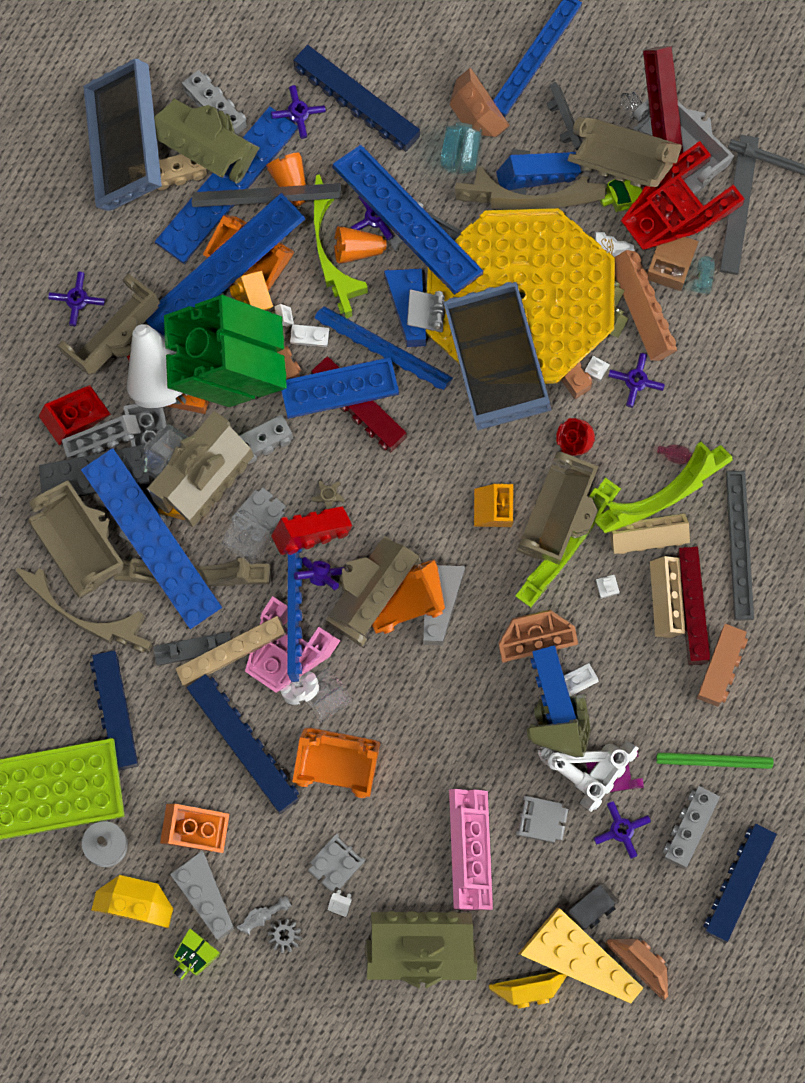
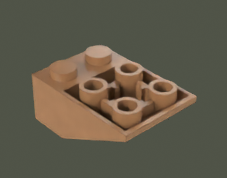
(672, 262)

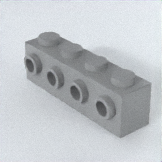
(203, 93)
(100, 436)
(267, 437)
(691, 827)

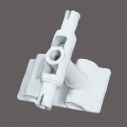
(601, 776)

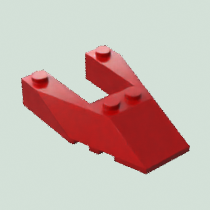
(673, 209)

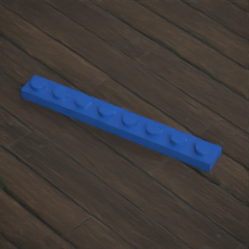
(536, 55)
(384, 348)
(294, 650)

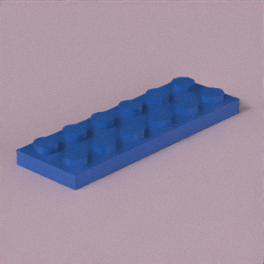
(340, 387)

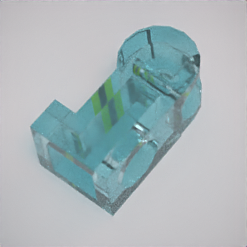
(706, 270)

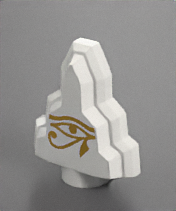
(611, 245)

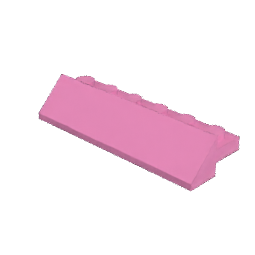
(470, 850)

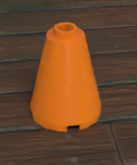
(288, 172)
(356, 244)

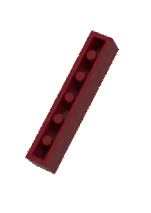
(662, 94)
(370, 416)
(693, 607)

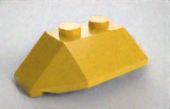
(134, 901)
(529, 989)

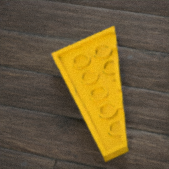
(571, 951)

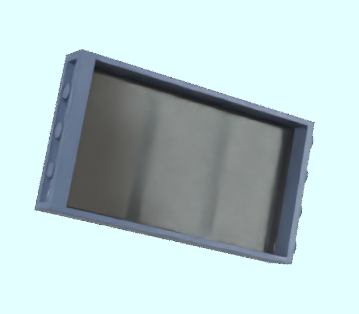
(122, 135)
(497, 355)

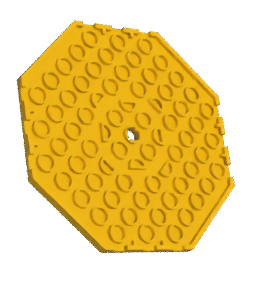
(558, 269)

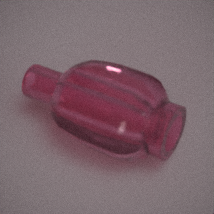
(675, 453)

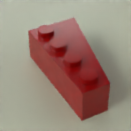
(310, 530)

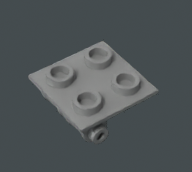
(426, 310)

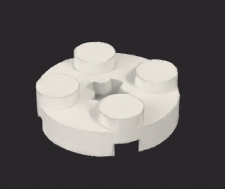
(294, 693)

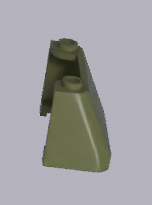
(568, 737)

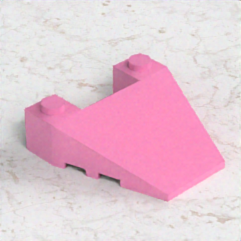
(270, 661)

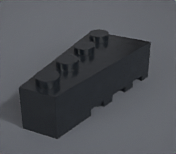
(592, 907)

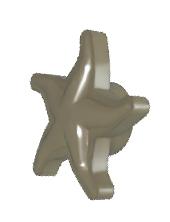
(328, 494)

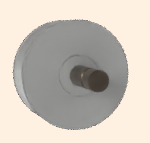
(104, 844)

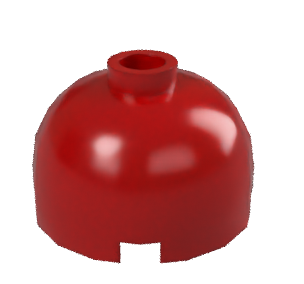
(575, 437)

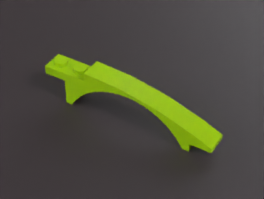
(342, 285)
(700, 466)
(547, 570)

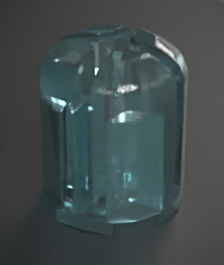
(451, 145)

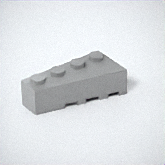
(436, 628)
(203, 893)

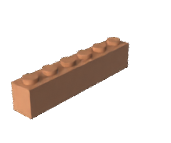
(644, 306)

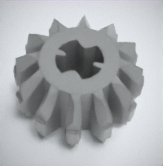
(291, 934)

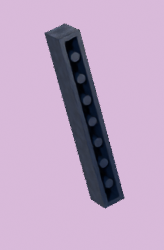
(356, 98)
(242, 743)

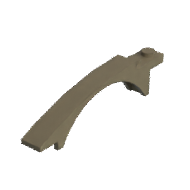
(488, 191)
(224, 574)
(123, 630)

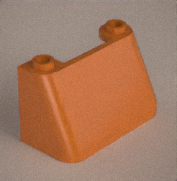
(270, 264)
(416, 596)
(336, 760)

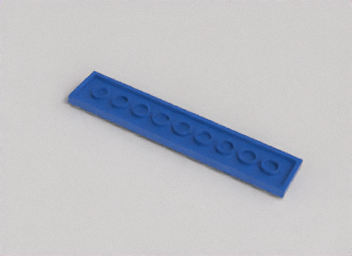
(407, 219)
(195, 224)
(230, 259)
(151, 538)

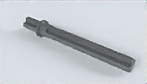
(751, 151)

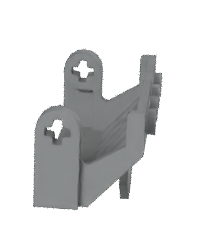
(692, 131)

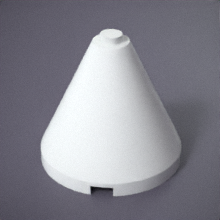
(148, 369)

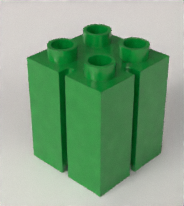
(225, 351)

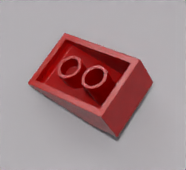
(73, 413)

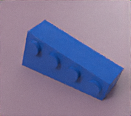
(536, 170)
(399, 284)
(553, 684)

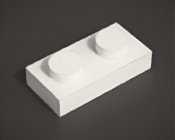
(309, 335)
(580, 679)

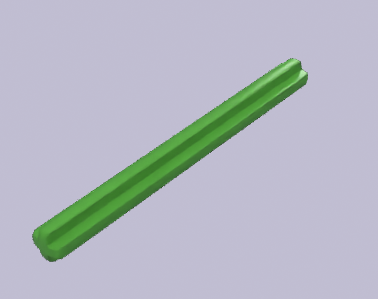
(714, 760)

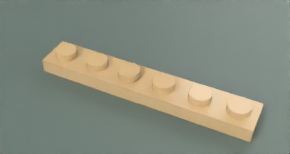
(231, 651)

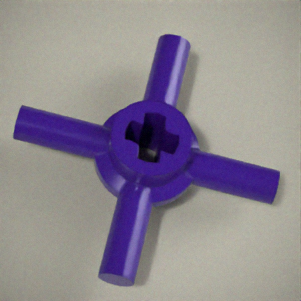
(298, 112)
(372, 221)
(72, 295)
(634, 386)
(319, 573)
(613, 833)

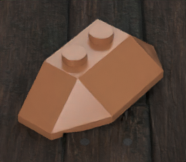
(475, 106)
(535, 633)
(642, 963)

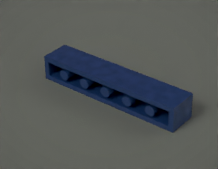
(114, 707)
(740, 883)

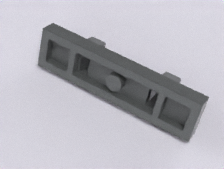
(560, 103)
(188, 649)

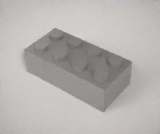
(149, 421)

